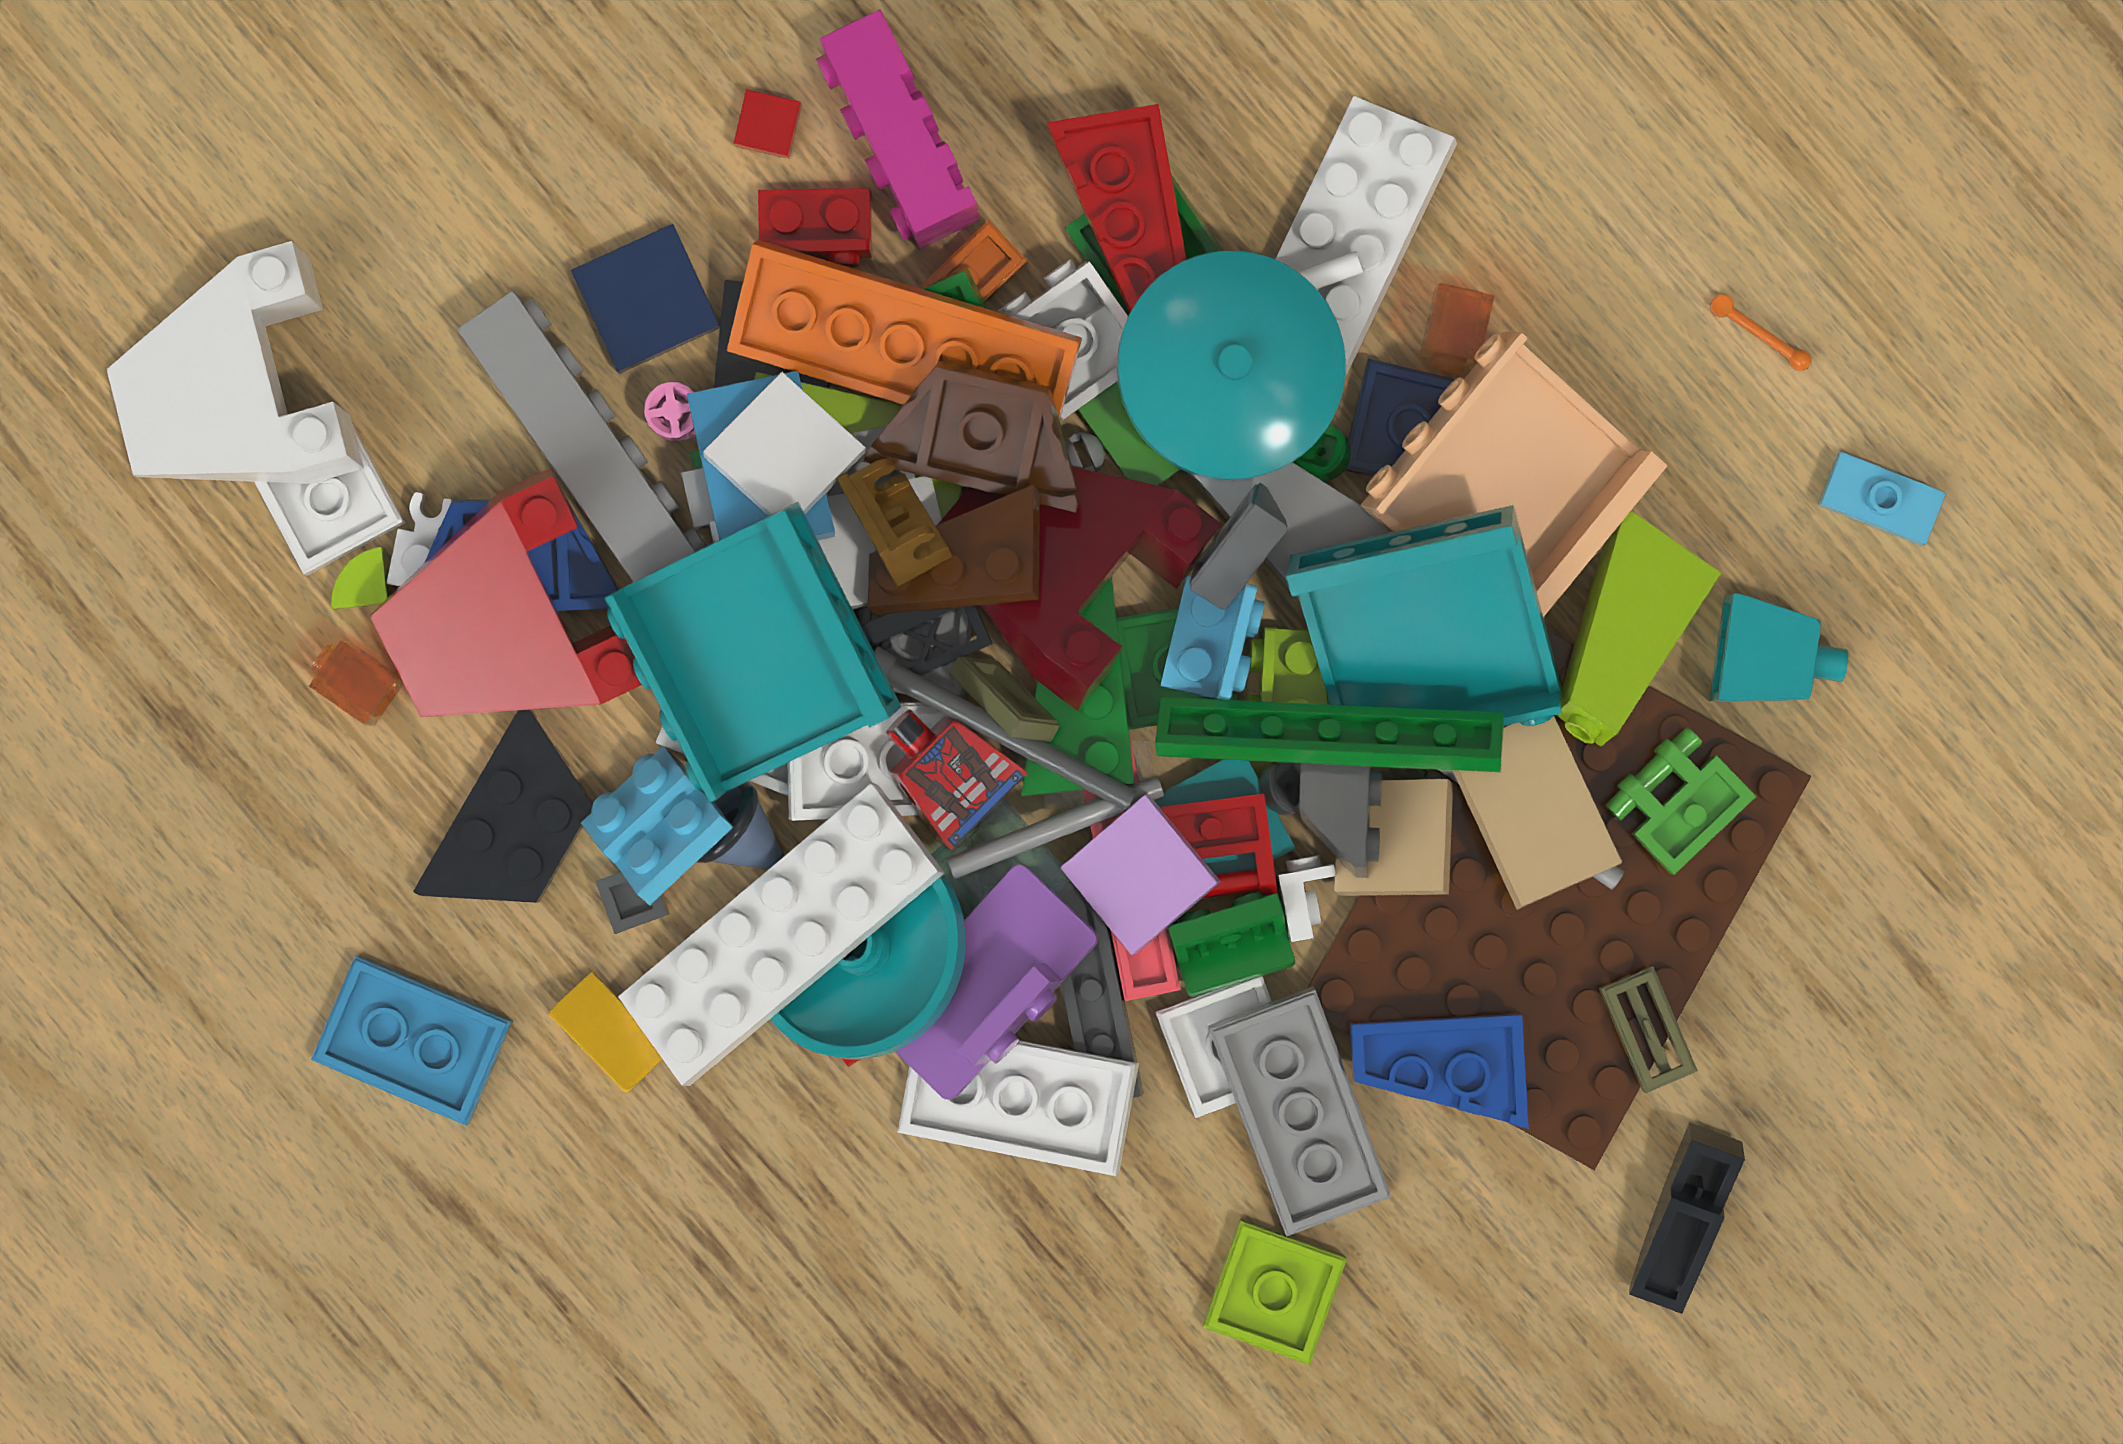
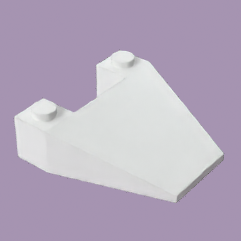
(206, 391)

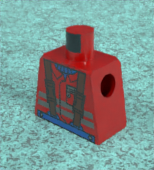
(950, 775)

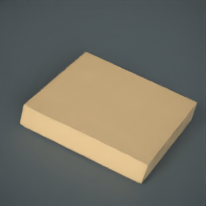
(1413, 842)

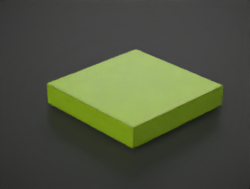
(1274, 1292)

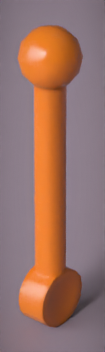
(1723, 306)

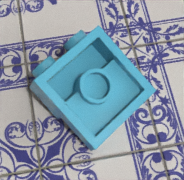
(655, 824)

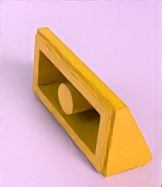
(606, 1032)

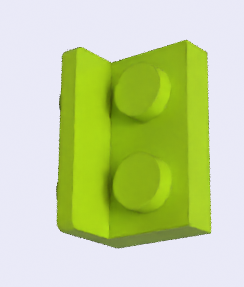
(1286, 668)

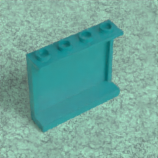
(1431, 620)
(752, 652)

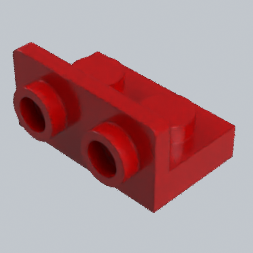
(818, 222)

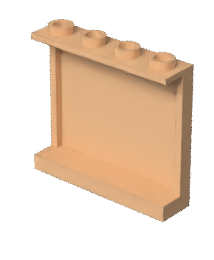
(1523, 442)

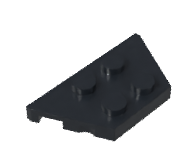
(512, 823)

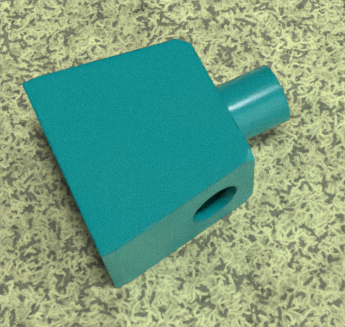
(1770, 653)

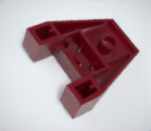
(1076, 561)

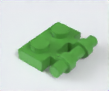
(1692, 813)

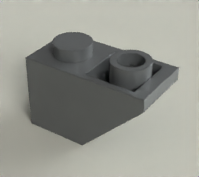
(1337, 810)

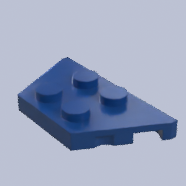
(565, 564)

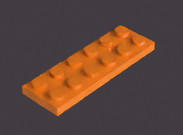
(881, 331)

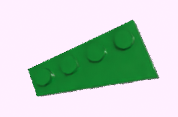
(1100, 728)

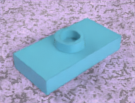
(1881, 499)

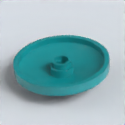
(1231, 365)
(887, 985)

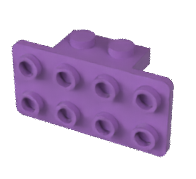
(1016, 956)

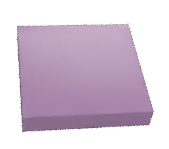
(1140, 874)

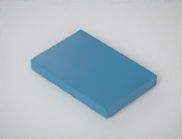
(711, 414)
(412, 1040)

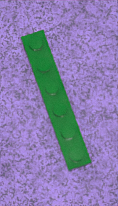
(1330, 734)

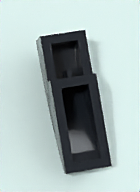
(1687, 1217)

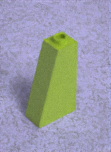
(1631, 621)

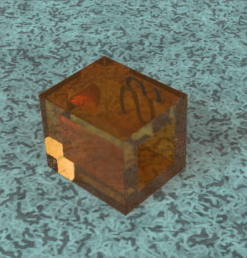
(1455, 327)
(355, 681)

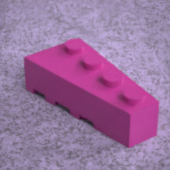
(898, 131)

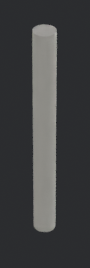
(1045, 831)

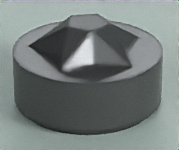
(1281, 787)

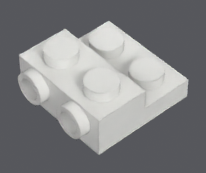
(1083, 307)

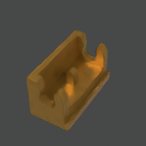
(895, 521)

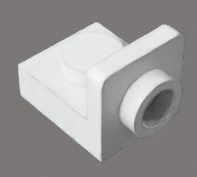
(1298, 906)

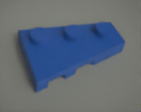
(1447, 1061)

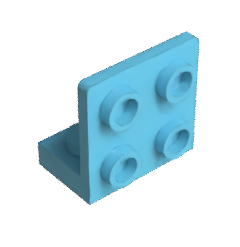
(1209, 644)

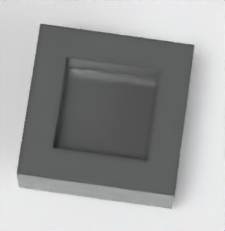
(625, 907)

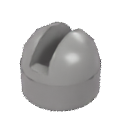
(1092, 446)

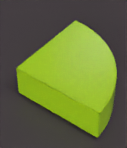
(362, 581)

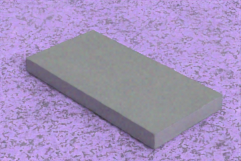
(1299, 1111)

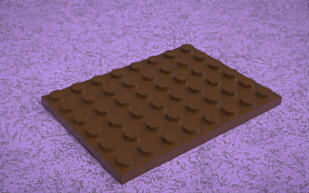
(1550, 957)

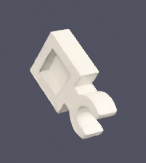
(413, 547)

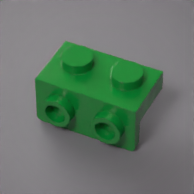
(1231, 943)

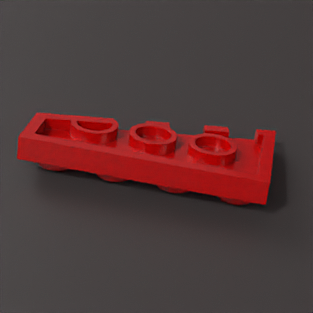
(1125, 191)

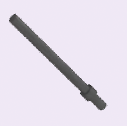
(982, 722)

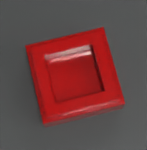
(767, 124)

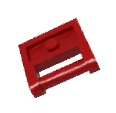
(1227, 829)

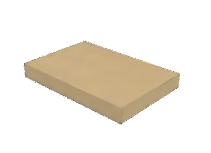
(1538, 815)

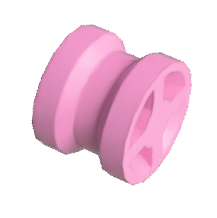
(662, 403)

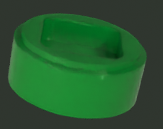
(1328, 456)

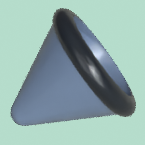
(751, 838)

